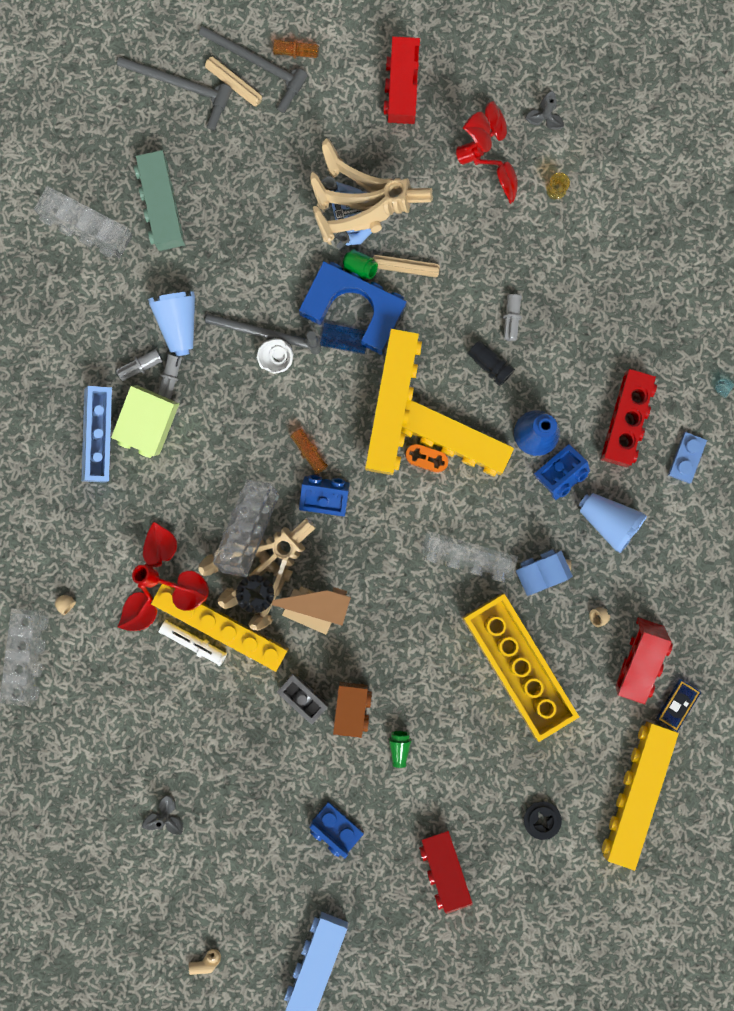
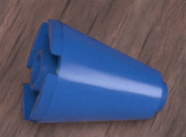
(536, 433)

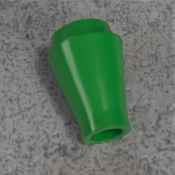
(399, 747)

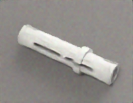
(217, 655)

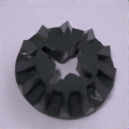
(243, 595)
(553, 823)

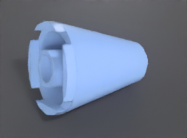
(176, 320)
(612, 520)

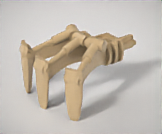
(376, 204)
(294, 538)

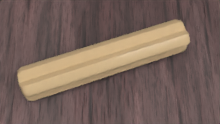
(233, 81)
(407, 266)

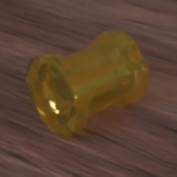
(558, 178)

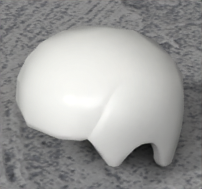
(279, 350)

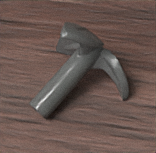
(547, 104)
(157, 821)

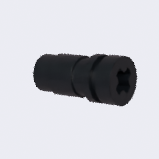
(490, 362)

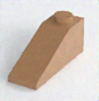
(324, 605)

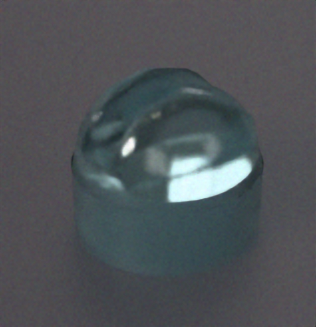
(724, 387)

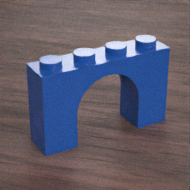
(333, 282)

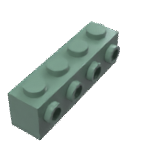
(160, 201)

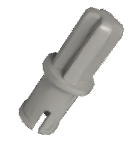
(512, 317)
(139, 365)
(169, 376)

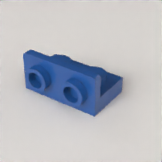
(563, 472)
(324, 495)
(335, 830)

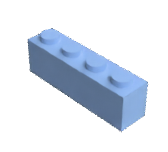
(96, 434)
(317, 964)

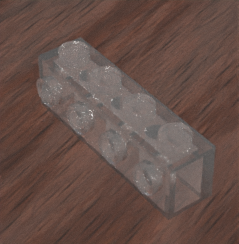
(82, 222)
(246, 528)
(468, 555)
(23, 657)

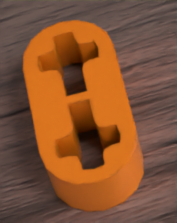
(424, 464)

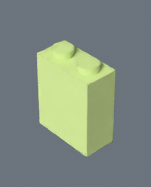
(144, 421)

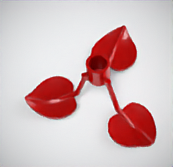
(479, 128)
(190, 588)

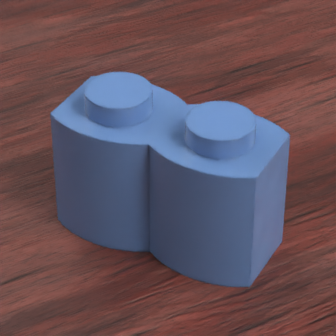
(544, 572)

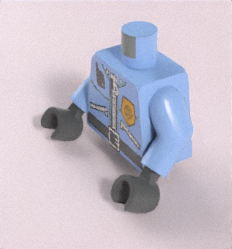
(341, 211)

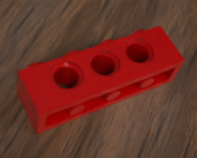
(643, 385)

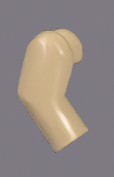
(207, 965)

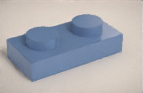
(687, 457)

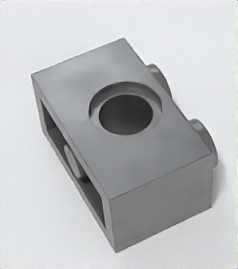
(303, 698)

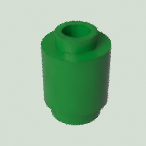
(360, 264)

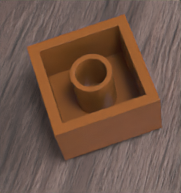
(350, 710)

